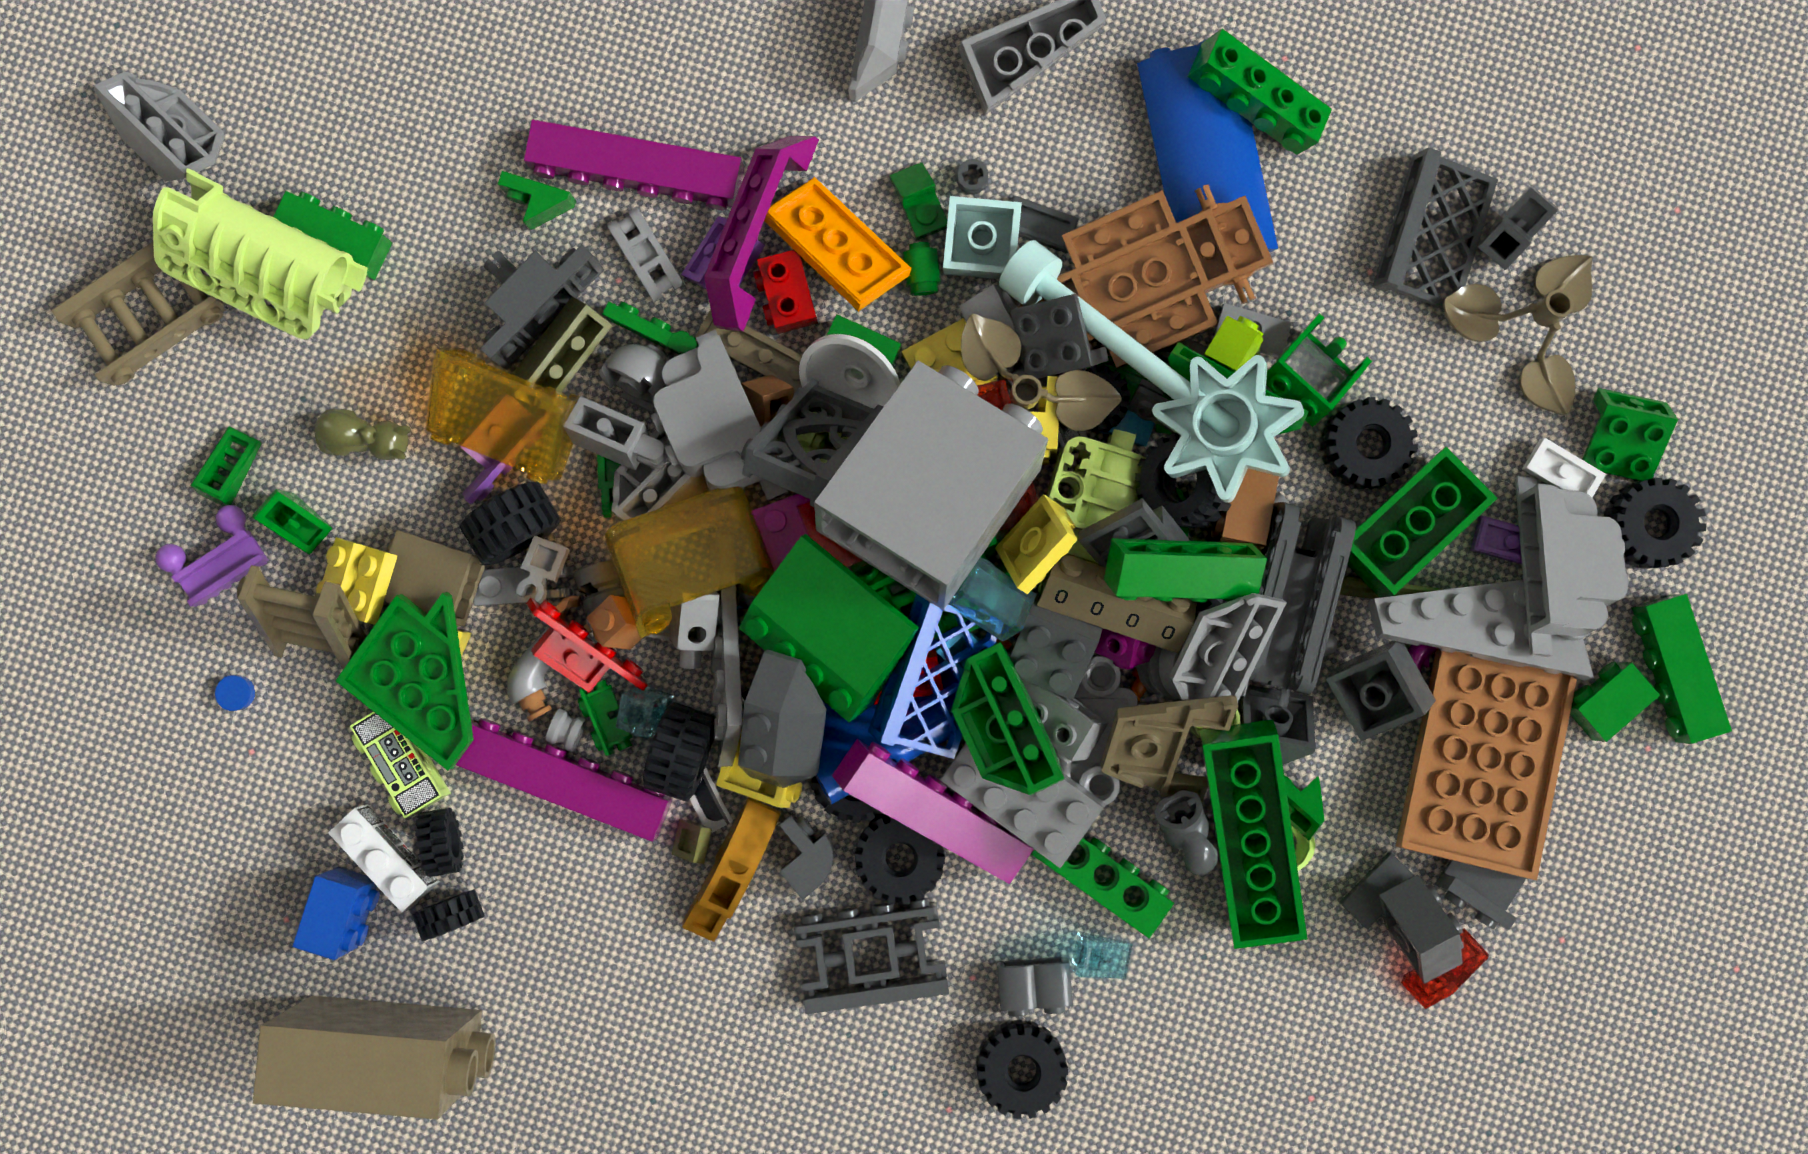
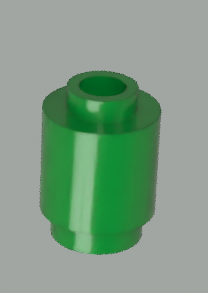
(924, 269)

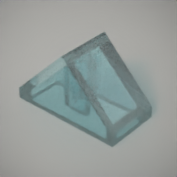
(1100, 956)

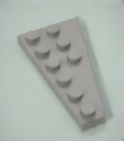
(1477, 621)
(727, 687)

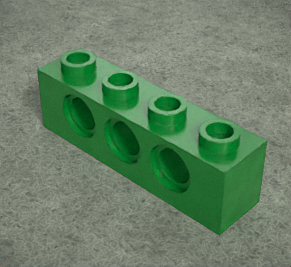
(1143, 914)

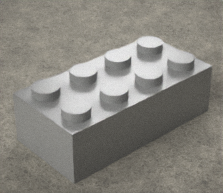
(1046, 821)

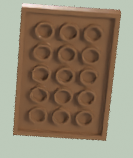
(1487, 764)

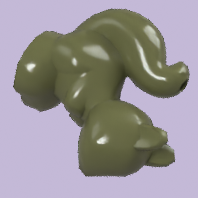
(343, 432)

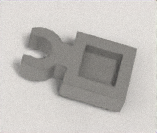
(543, 563)

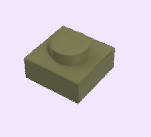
(691, 841)

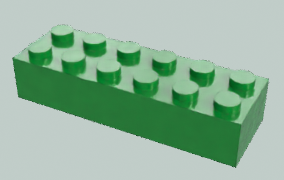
(1254, 834)

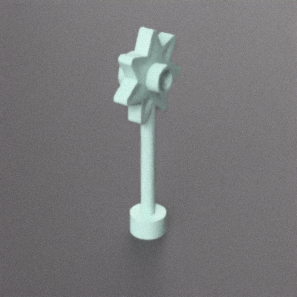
(1219, 420)

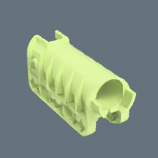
(250, 258)
(1103, 481)

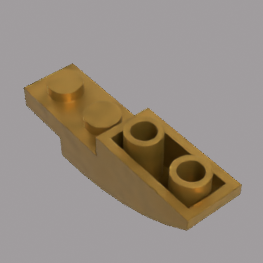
(732, 869)

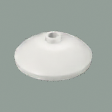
(849, 369)

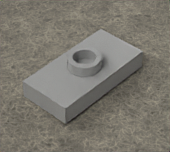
(1274, 329)

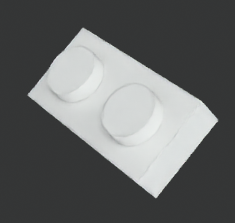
(1562, 469)

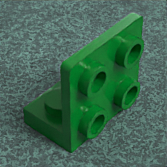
(1629, 434)

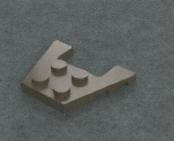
(1150, 739)

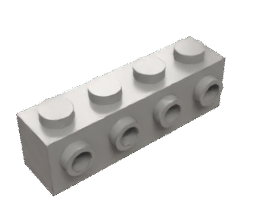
(1068, 723)

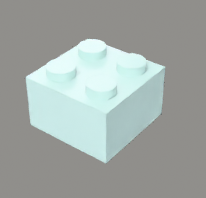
(980, 236)

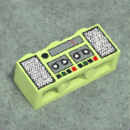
(399, 765)

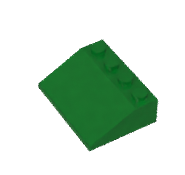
(831, 623)

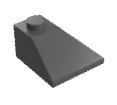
(1293, 723)

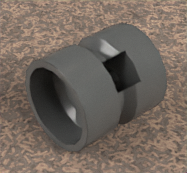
(597, 584)

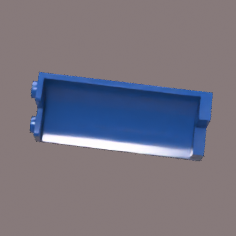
(1200, 141)

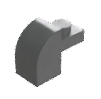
(1516, 227)
(814, 861)

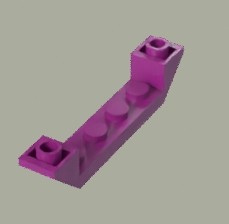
(728, 301)

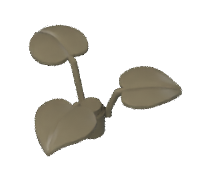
(1565, 290)
(1081, 395)

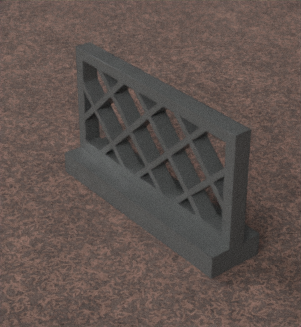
(1411, 214)

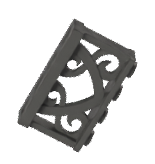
(806, 472)

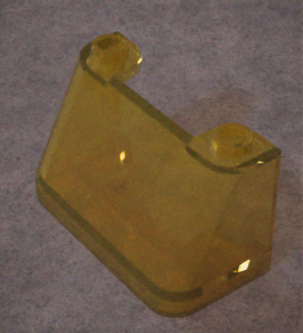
(498, 414)
(687, 554)

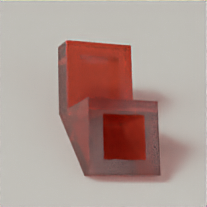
(1448, 983)

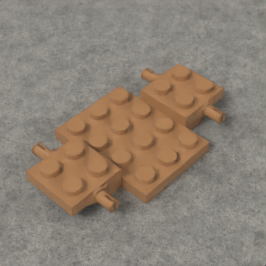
(1156, 272)

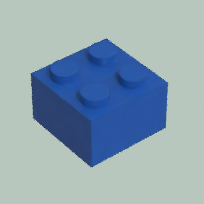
(336, 913)

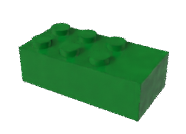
(1417, 523)

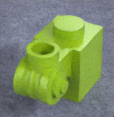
(1235, 343)

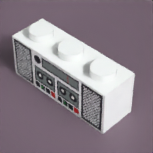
(383, 857)

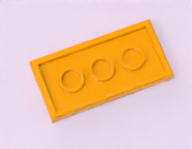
(836, 244)

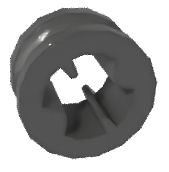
(963, 171)

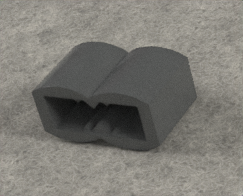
(1034, 984)

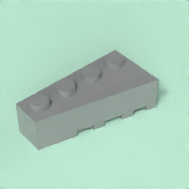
(1024, 47)

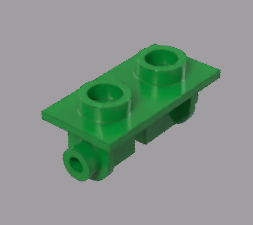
(597, 706)

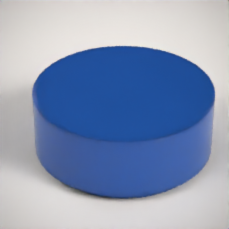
(234, 693)

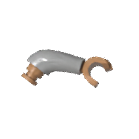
(529, 672)

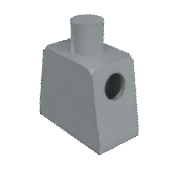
(695, 613)

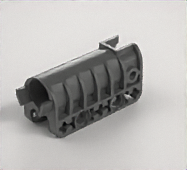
(1311, 586)

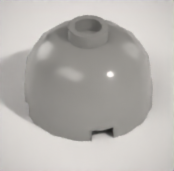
(637, 372)

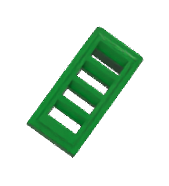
(215, 461)

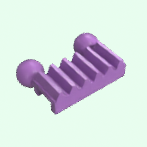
(219, 566)

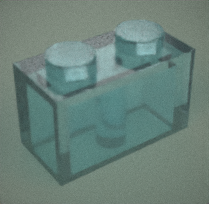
(992, 601)

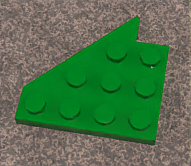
(415, 677)

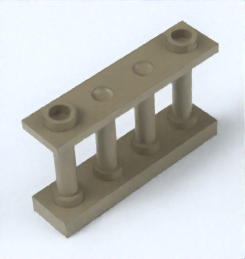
(111, 291)
(300, 619)

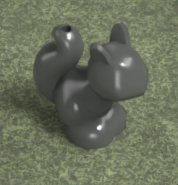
(1186, 829)

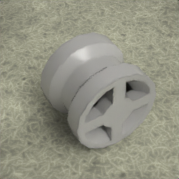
(566, 730)

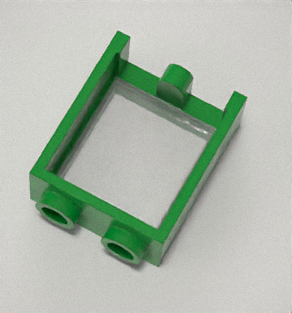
(1313, 373)

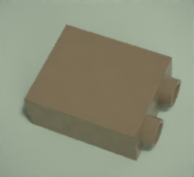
(371, 1057)

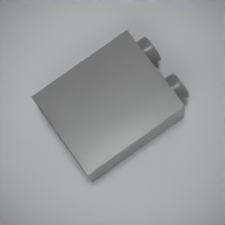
(931, 481)

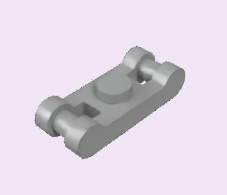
(645, 254)

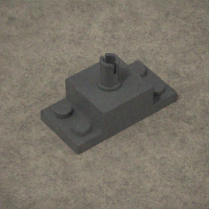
(533, 298)
(1134, 522)

